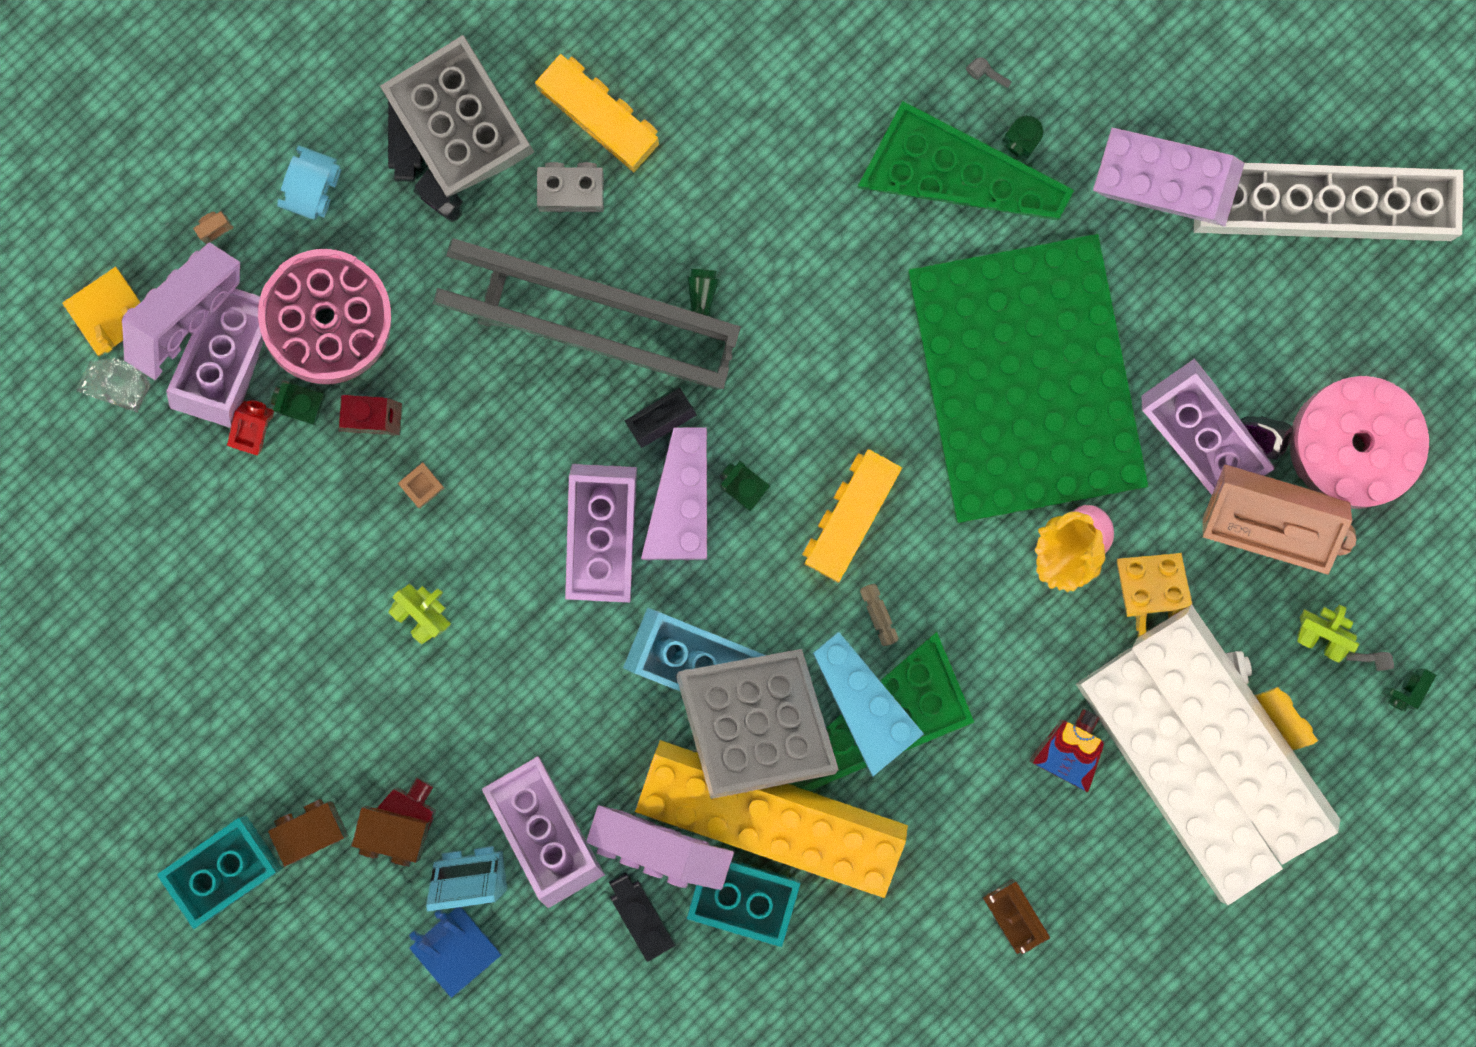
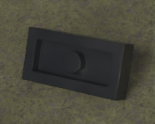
(660, 417)

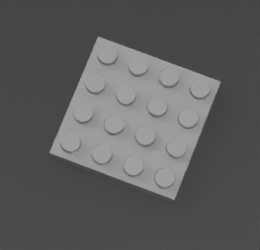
(756, 723)

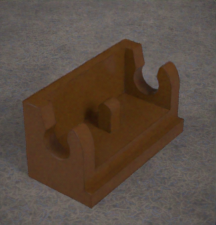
(1016, 917)

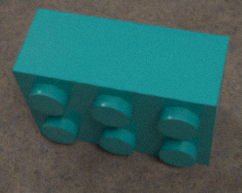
(219, 871)
(750, 903)

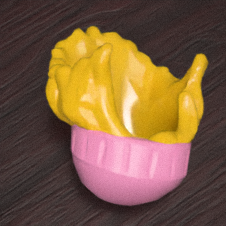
(1073, 547)

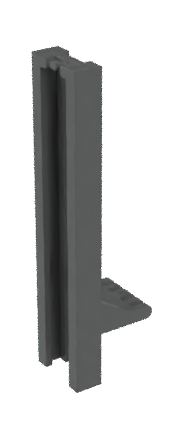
(505, 265)

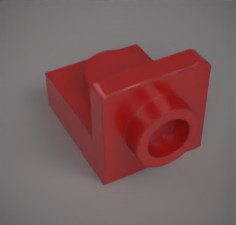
(249, 427)

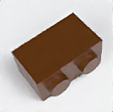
(308, 832)
(390, 835)

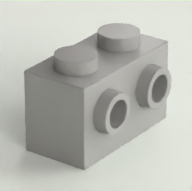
(570, 188)

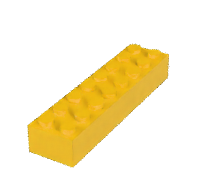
(776, 823)

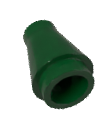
(702, 288)

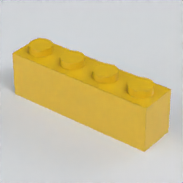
(597, 112)
(852, 515)

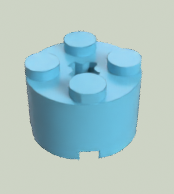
(308, 183)

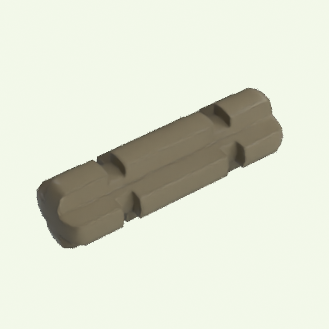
(879, 614)

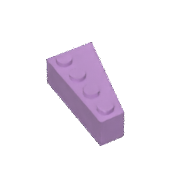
(177, 308)
(680, 507)
(658, 849)

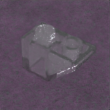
(115, 383)

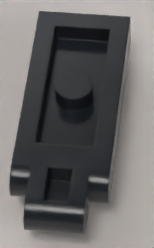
(402, 151)
(640, 917)

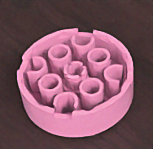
(318, 350)
(1385, 421)

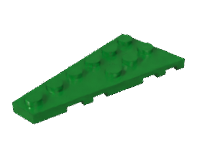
(945, 165)
(926, 692)

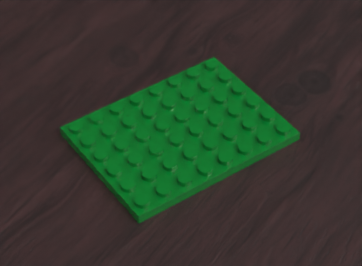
(1027, 378)

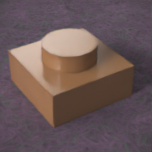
(212, 226)
(421, 485)

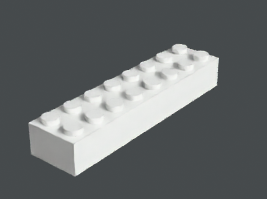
(1345, 202)
(1236, 735)
(1179, 777)

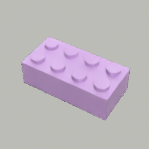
(1168, 176)

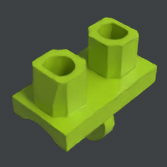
(423, 608)
(1340, 639)

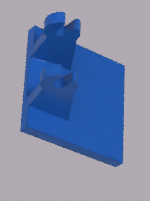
(454, 950)

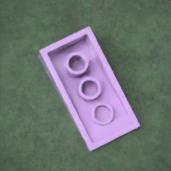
(219, 361)
(1202, 425)
(600, 532)
(542, 833)

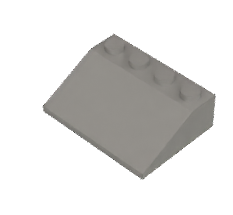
(457, 117)

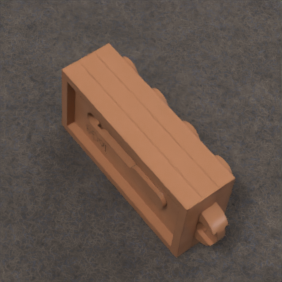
(1278, 520)

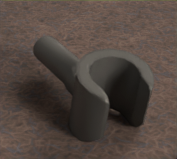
(980, 66)
(1382, 660)

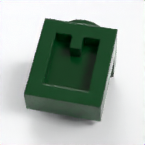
(297, 402)
(743, 485)
(1416, 688)

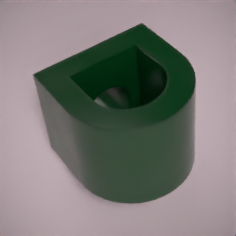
(1023, 136)

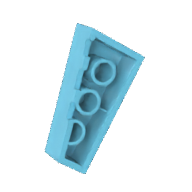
(870, 711)

